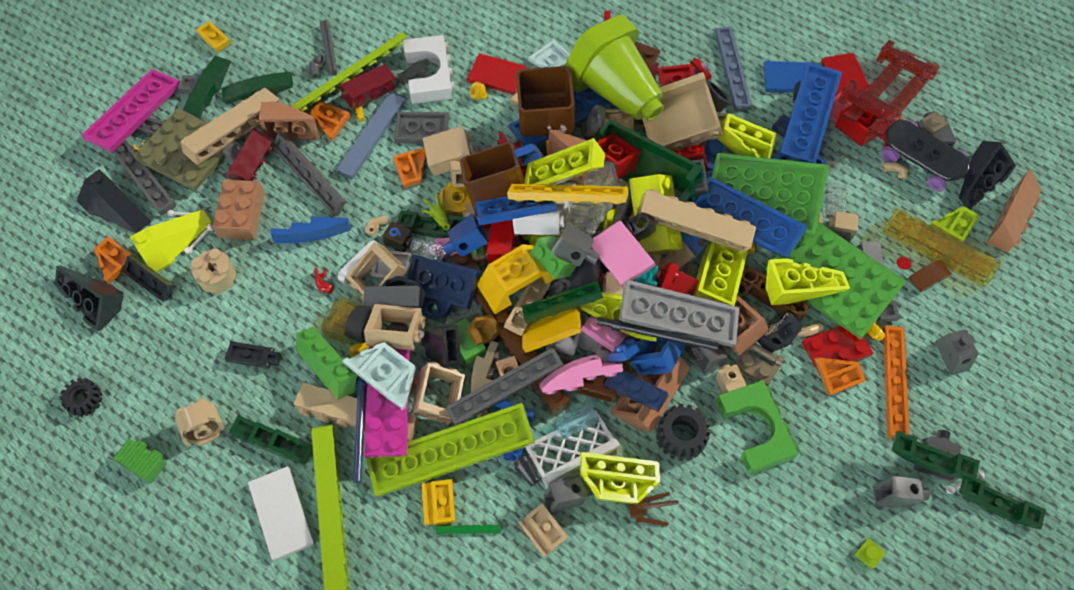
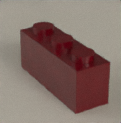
(368, 86)
(250, 156)

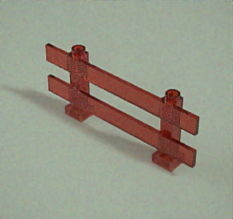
(868, 99)

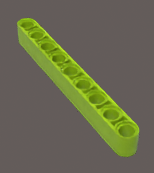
(330, 509)

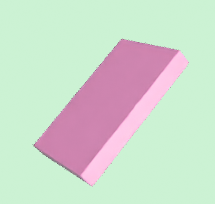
(622, 253)

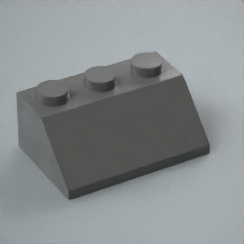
(707, 359)

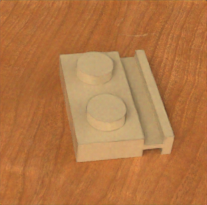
(543, 530)

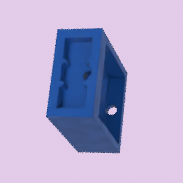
(645, 359)

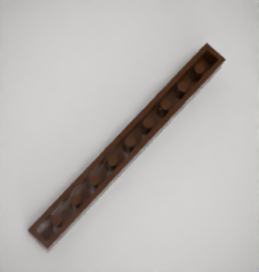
(513, 342)

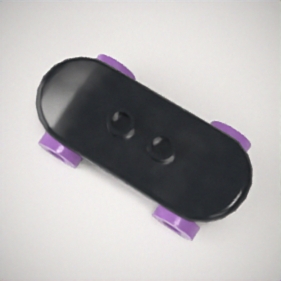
(927, 152)

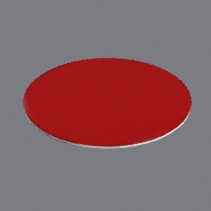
(904, 263)

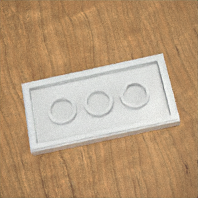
(281, 514)

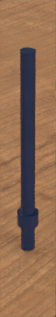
(359, 433)

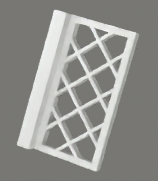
(572, 468)

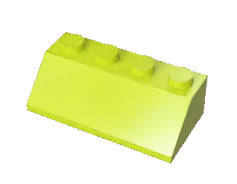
(566, 164)
(664, 239)
(720, 273)

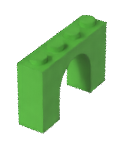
(758, 400)

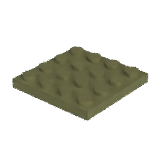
(165, 153)

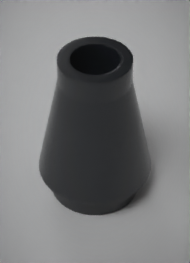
(526, 468)

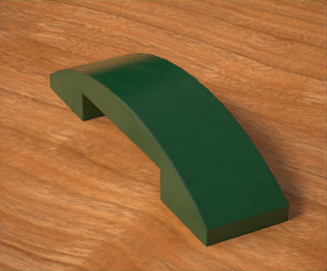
(426, 225)
(933, 459)
(993, 501)

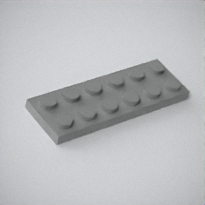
(679, 313)

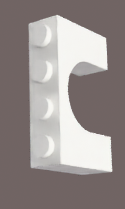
(439, 85)
(545, 223)

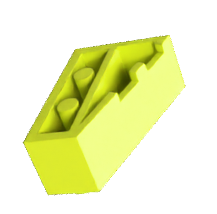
(746, 138)

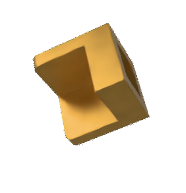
(483, 329)

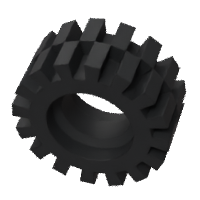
(75, 388)

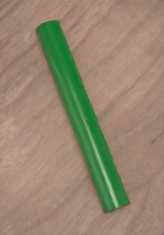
(467, 529)

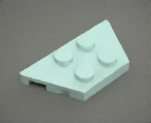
(384, 371)

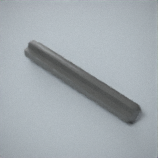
(328, 47)

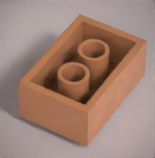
(238, 209)

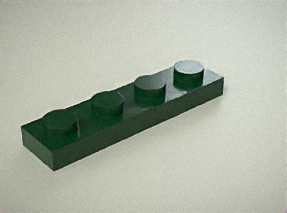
(561, 302)

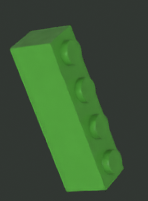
(325, 362)

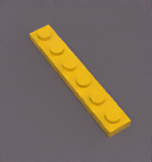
(572, 193)

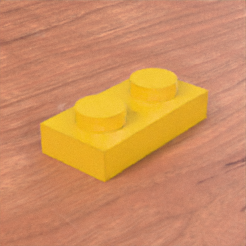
(213, 36)

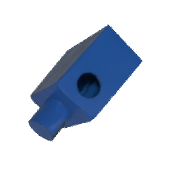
(465, 237)

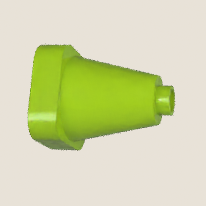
(614, 69)

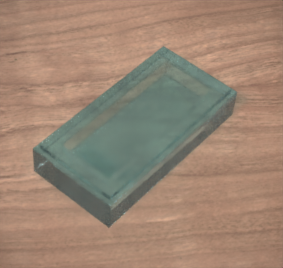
(576, 420)

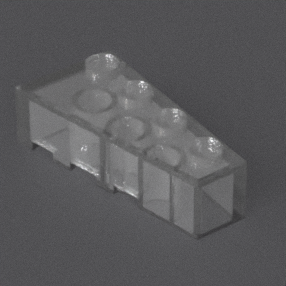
(589, 215)

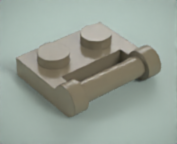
(756, 368)

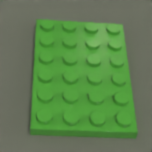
(781, 184)
(869, 281)

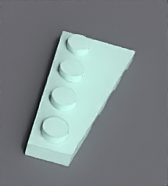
(550, 55)

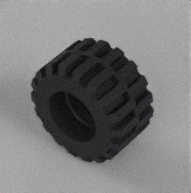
(687, 417)

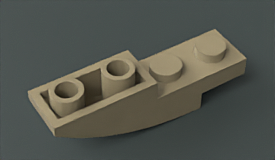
(484, 370)

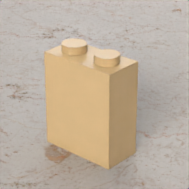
(445, 147)

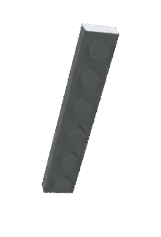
(309, 174)
(144, 179)
(504, 386)

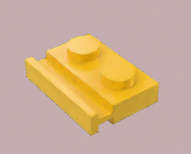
(438, 502)

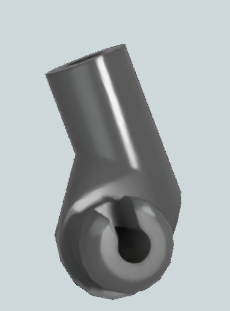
(316, 64)

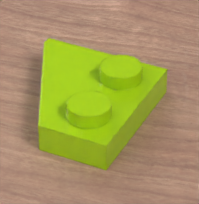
(957, 223)

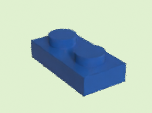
(626, 350)

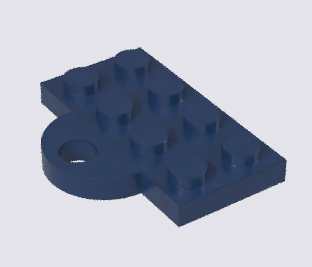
(444, 285)

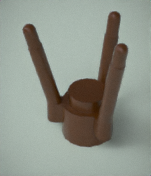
(640, 510)

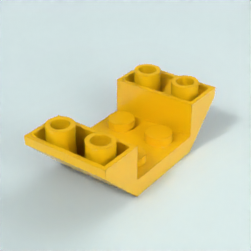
(510, 275)

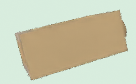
(366, 263)
(394, 339)
(431, 411)

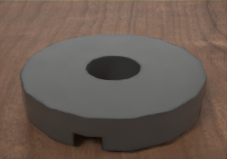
(595, 119)

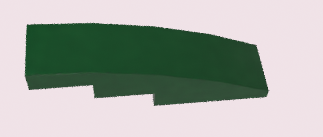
(206, 85)
(246, 88)
(271, 440)

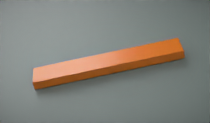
(895, 381)

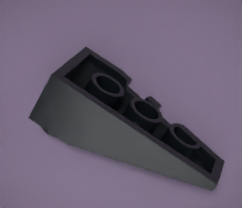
(987, 167)
(104, 199)
(582, 275)
(95, 298)

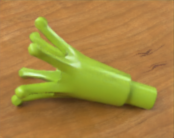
(438, 212)

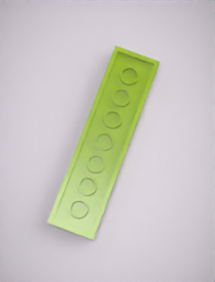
(351, 71)
(452, 450)

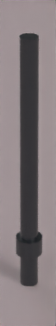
(618, 325)

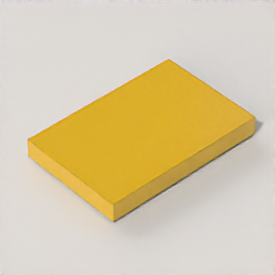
(551, 329)

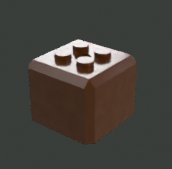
(545, 100)
(491, 172)

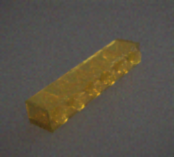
(939, 245)

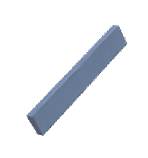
(733, 69)
(370, 136)

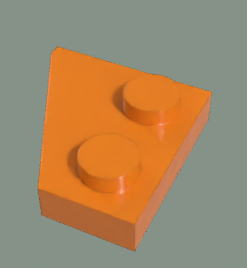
(329, 118)
(410, 166)
(111, 259)
(839, 374)

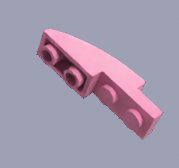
(572, 374)

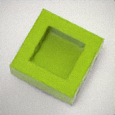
(870, 553)

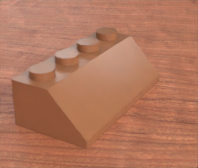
(1016, 213)
(642, 416)

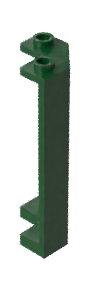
(658, 160)

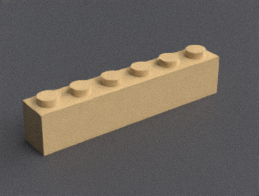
(225, 128)
(697, 221)
(326, 407)

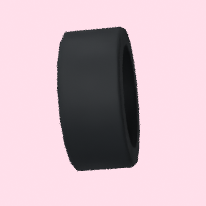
(719, 98)

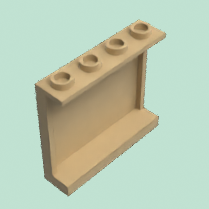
(686, 116)

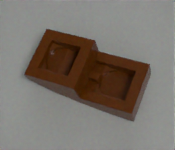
(929, 275)

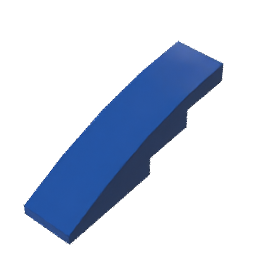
(528, 154)
(315, 230)

